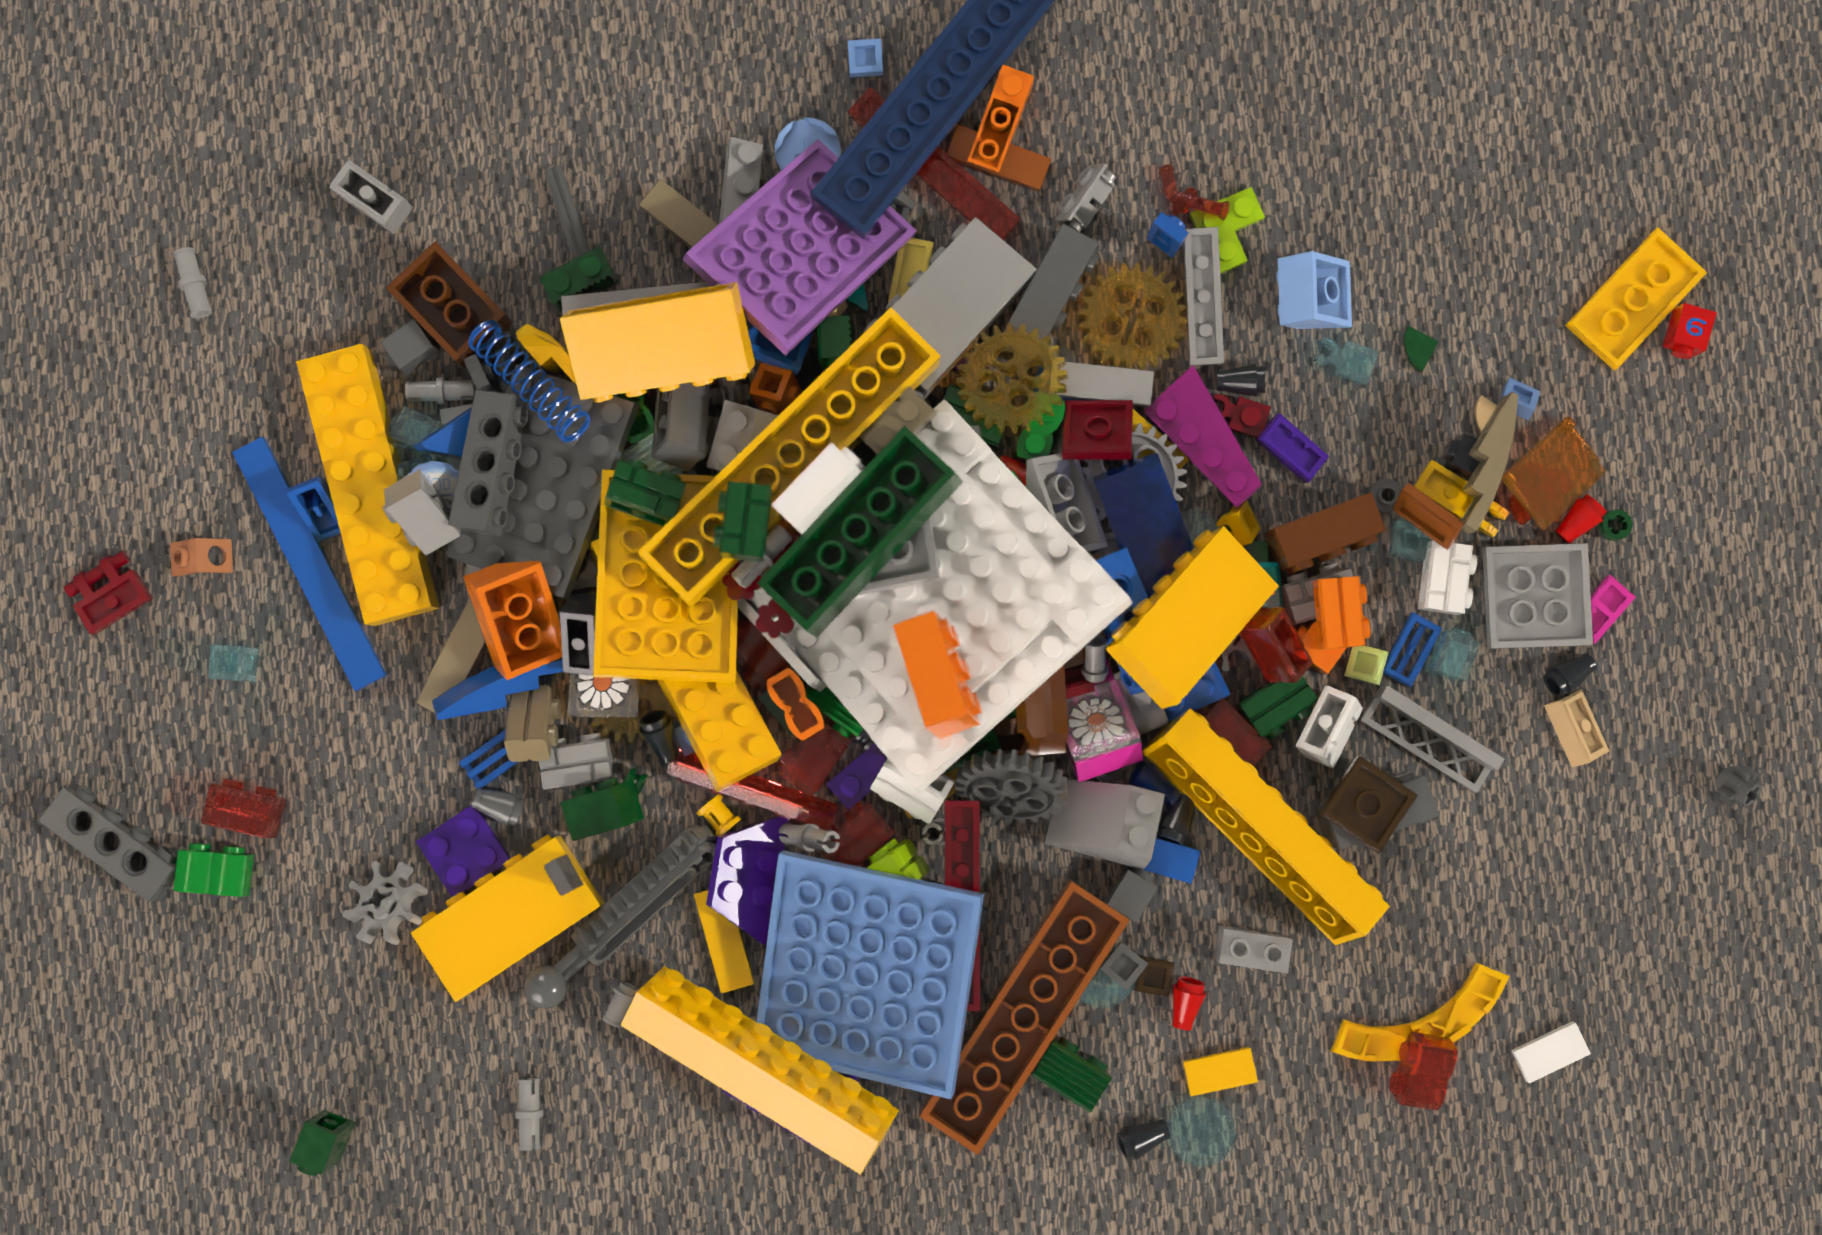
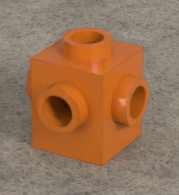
(774, 388)

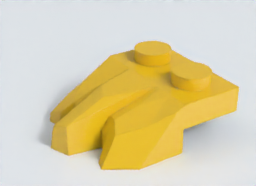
(545, 350)

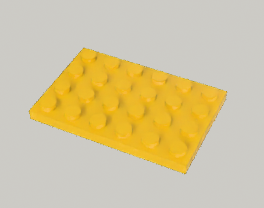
(642, 621)

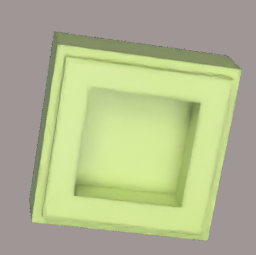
(1366, 664)

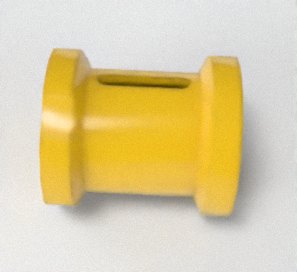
(718, 815)

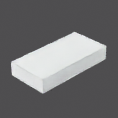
(1550, 1052)

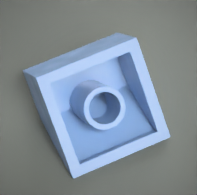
(1314, 291)

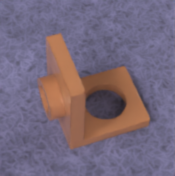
(192, 556)

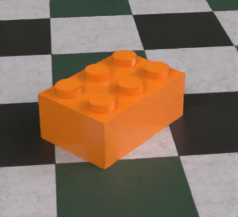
(938, 674)

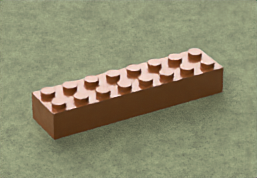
(1025, 1014)

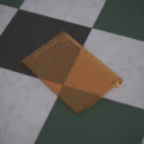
(1554, 473)

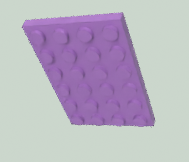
(792, 253)

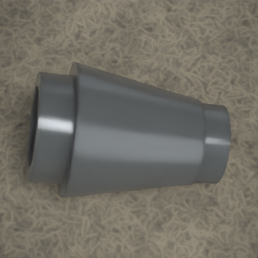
(499, 805)

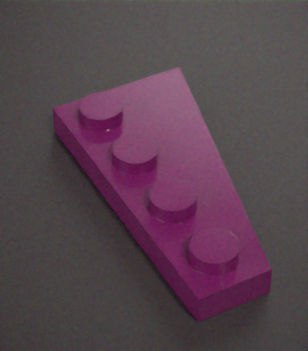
(1201, 433)

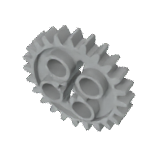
(1140, 442)

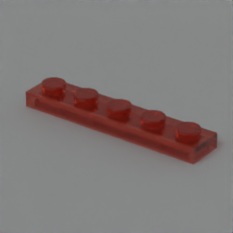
(759, 792)

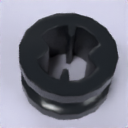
(864, 741)

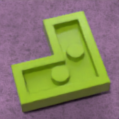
(1243, 212)

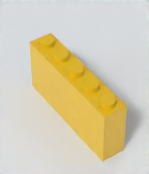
(658, 342)
(1191, 617)
(502, 919)

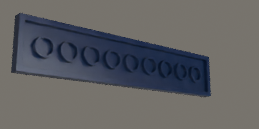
(924, 109)

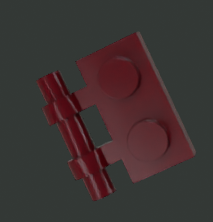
(114, 600)

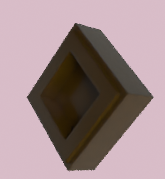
(1155, 977)

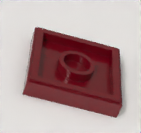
(1097, 430)

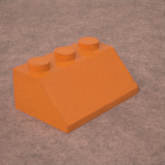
(516, 616)

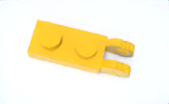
(1446, 490)

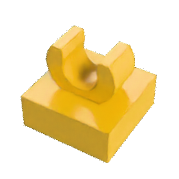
(1242, 523)

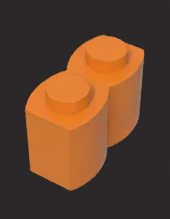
(791, 696)

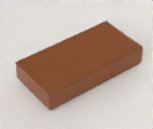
(1428, 516)

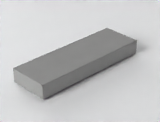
(1108, 383)

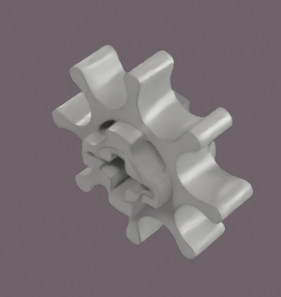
(385, 903)

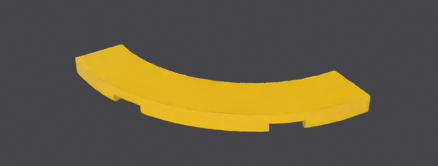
(1449, 1021)

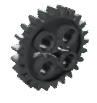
(1012, 786)

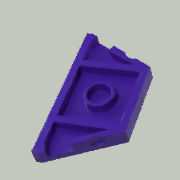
(746, 874)

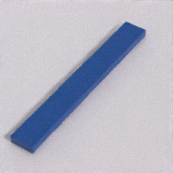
(310, 565)

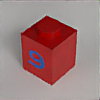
(1689, 330)

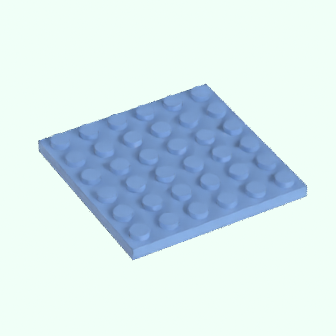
(870, 971)

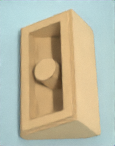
(1576, 729)

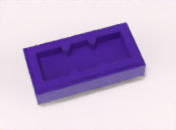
(1292, 448)

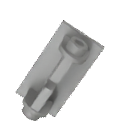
(1092, 185)

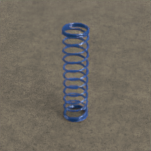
(489, 344)

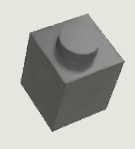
(408, 347)
(1131, 893)

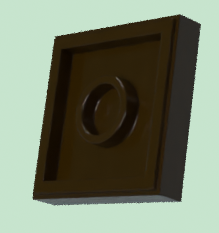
(1368, 804)

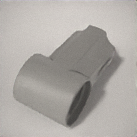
(1144, 710)

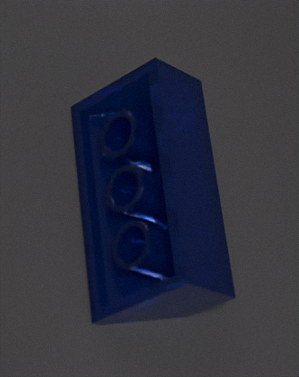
(1144, 517)

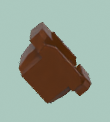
(1040, 721)

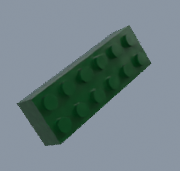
(860, 532)

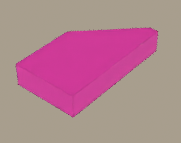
(1607, 605)

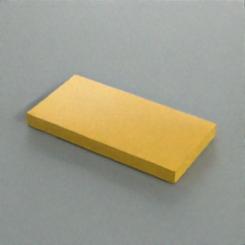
(1635, 298)

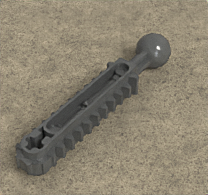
(625, 913)

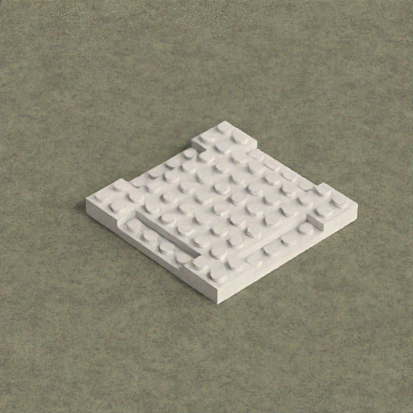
(1007, 584)

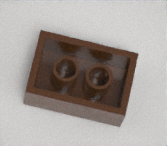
(446, 302)
(1325, 534)

